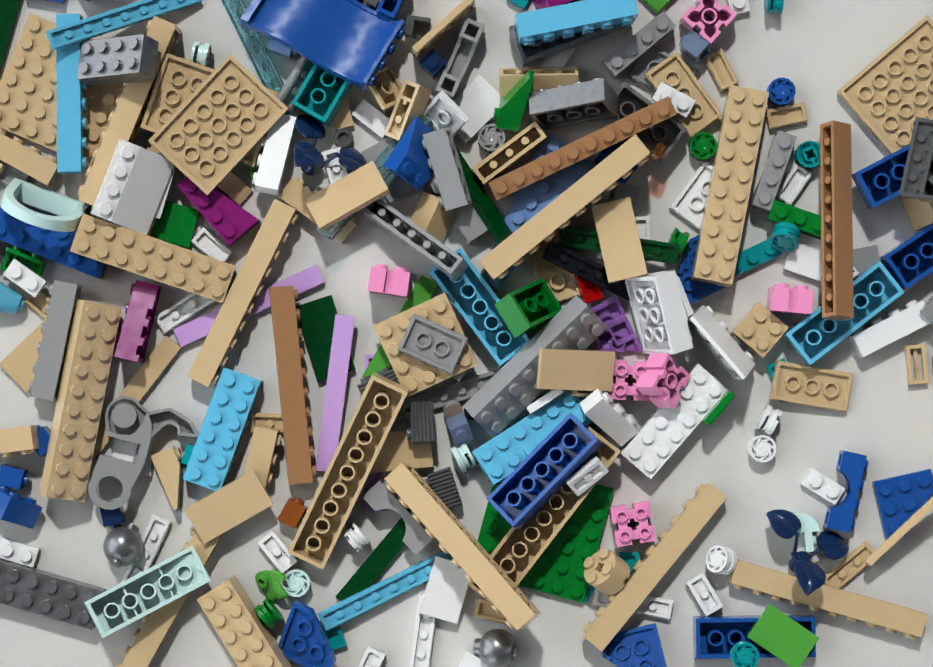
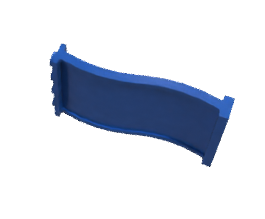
(330, 33)

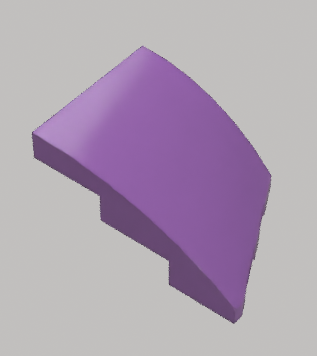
(619, 334)

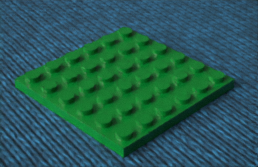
(562, 564)

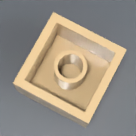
(759, 330)

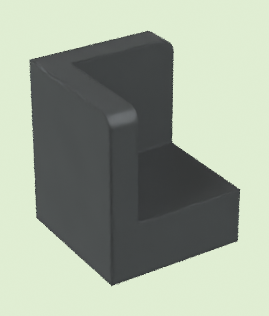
(417, 26)

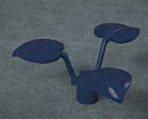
(310, 159)
(808, 575)

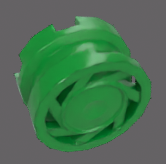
(702, 146)
(679, 238)
(269, 613)

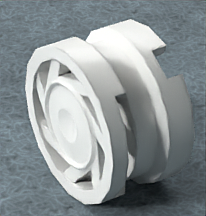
(768, 419)
(761, 448)
(356, 537)
(721, 560)

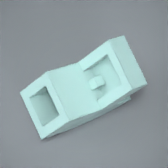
(808, 526)

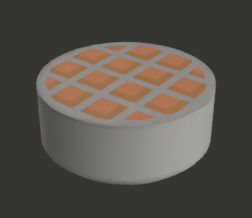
(452, 408)

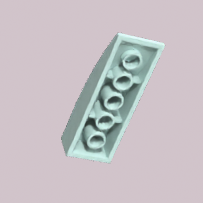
(147, 591)

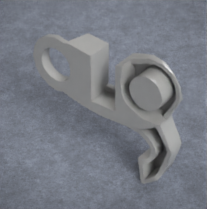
(133, 423)

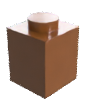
(292, 512)

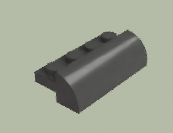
(918, 170)

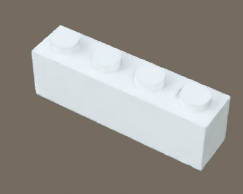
(275, 156)
(889, 329)

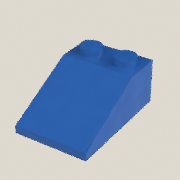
(410, 158)

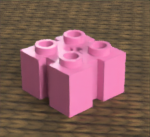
(708, 30)
(389, 281)
(789, 300)
(662, 380)
(620, 387)
(639, 513)

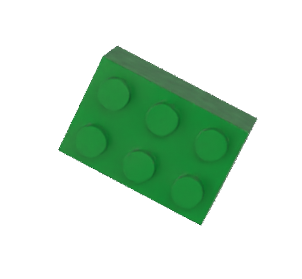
(528, 307)

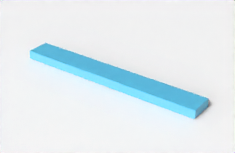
(113, 20)
(378, 593)

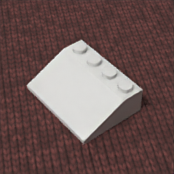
(132, 187)
(659, 313)
(720, 343)

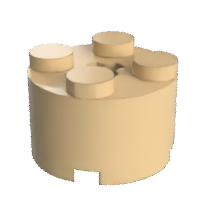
(606, 571)

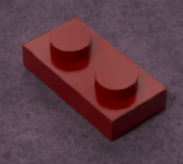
(588, 291)

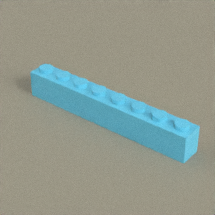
(70, 106)

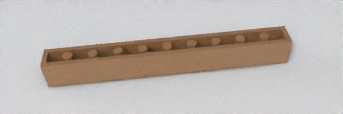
(582, 148)
(836, 221)
(290, 384)

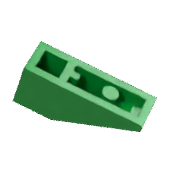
(513, 105)

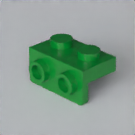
(31, 261)

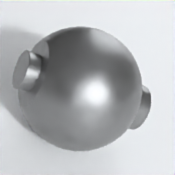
(123, 545)
(496, 648)

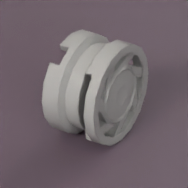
(491, 138)

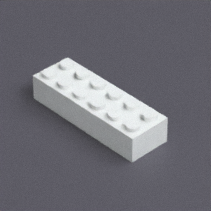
(670, 427)

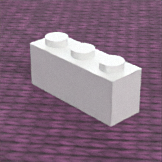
(609, 416)

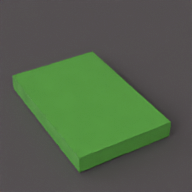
(782, 636)

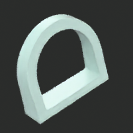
(67, 209)

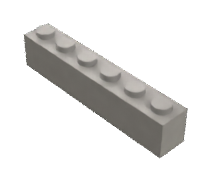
(416, 238)
(55, 340)

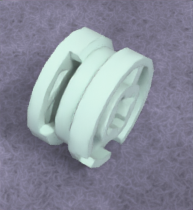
(201, 53)
(460, 455)
(297, 582)

